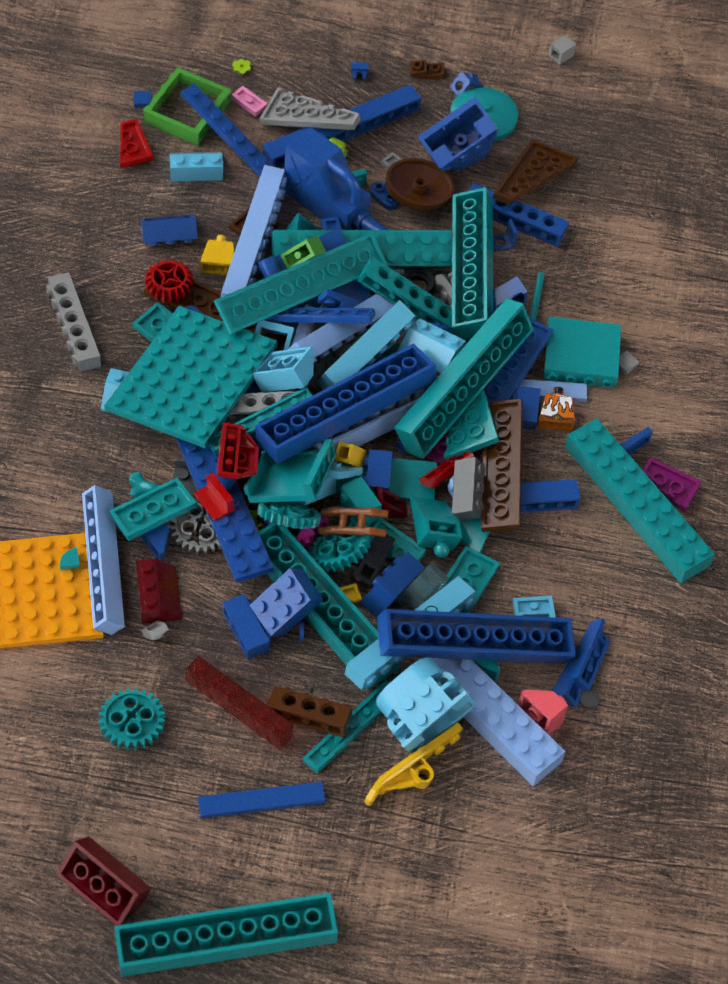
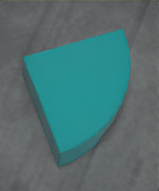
(70, 560)

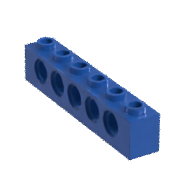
(529, 219)

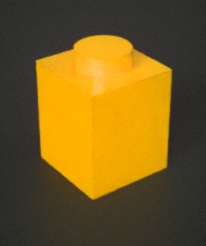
(350, 454)

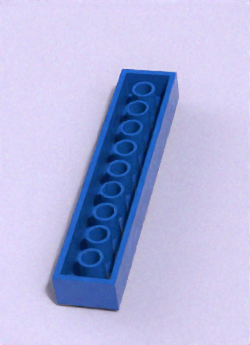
(345, 403)
(475, 636)

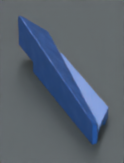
(582, 669)

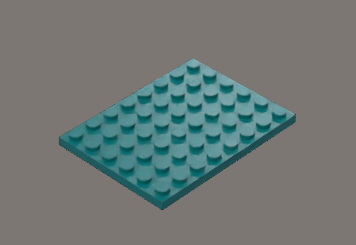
(190, 377)

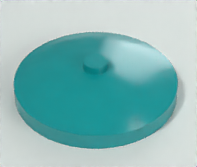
(496, 104)

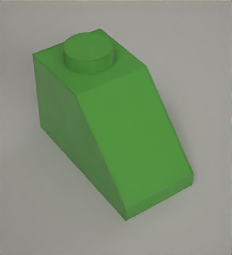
(303, 251)

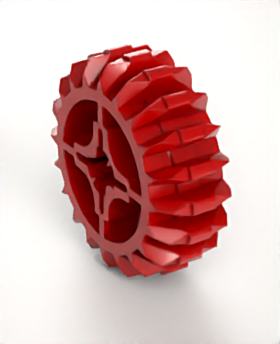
(170, 286)

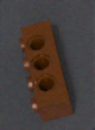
(315, 719)

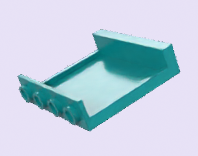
(583, 352)
(292, 480)

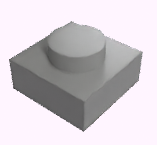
(155, 630)

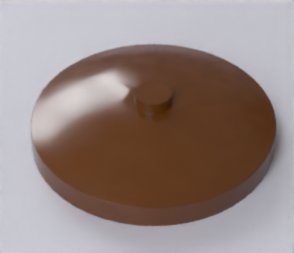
(419, 184)

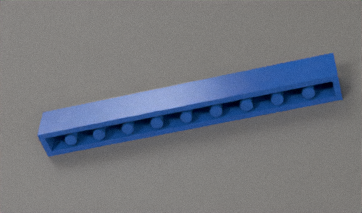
(372, 115)

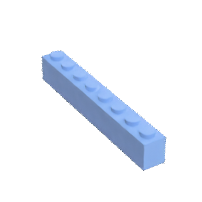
(333, 334)
(103, 561)

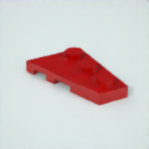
(133, 144)

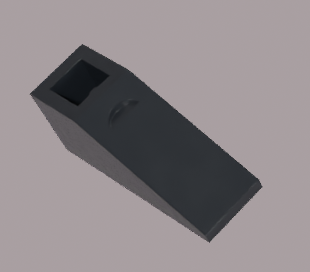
(372, 561)

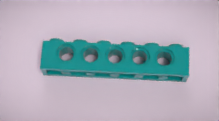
(396, 287)

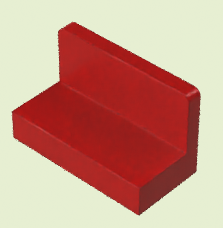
(215, 498)

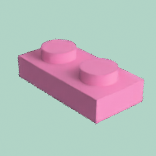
(249, 101)

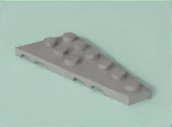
(302, 111)

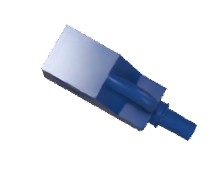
(324, 184)

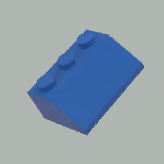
(169, 229)

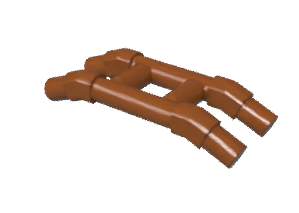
(360, 529)

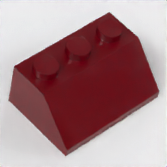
(158, 591)

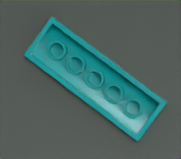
(403, 479)

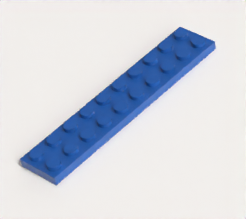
(236, 530)

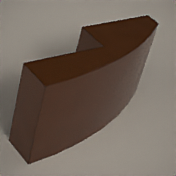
(422, 70)

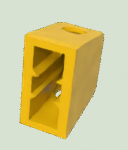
(217, 256)

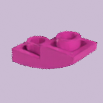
(307, 536)

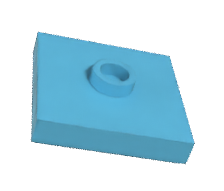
(342, 471)

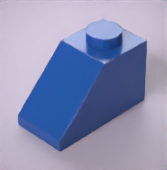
(157, 540)

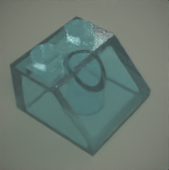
(423, 587)

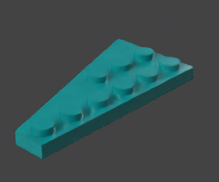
(472, 429)

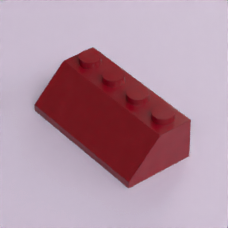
(103, 880)

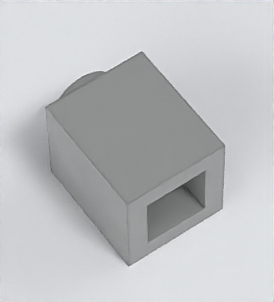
(562, 50)

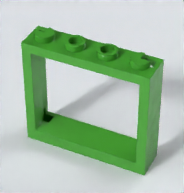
(176, 128)

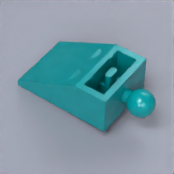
(435, 525)

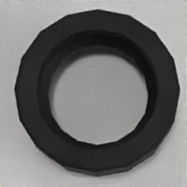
(421, 274)

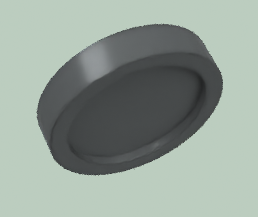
(589, 699)

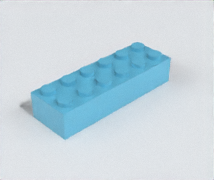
(369, 346)

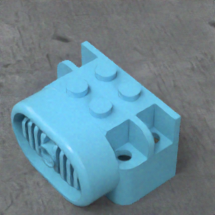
(423, 703)

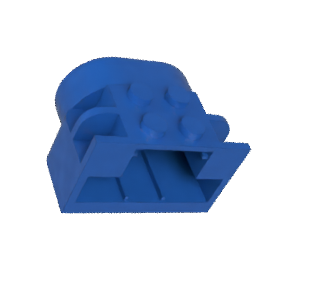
(460, 137)

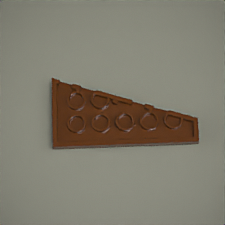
(532, 169)

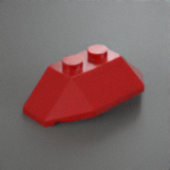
(236, 453)

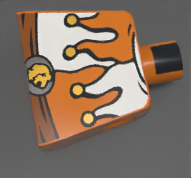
(557, 411)

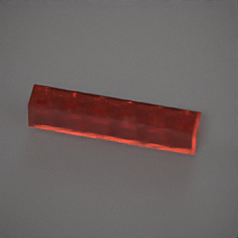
(239, 702)

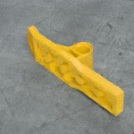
(407, 771)

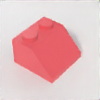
(544, 708)

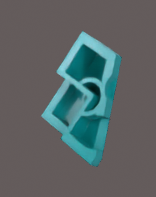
(473, 534)

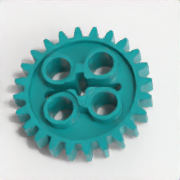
(289, 514)
(339, 550)
(117, 709)

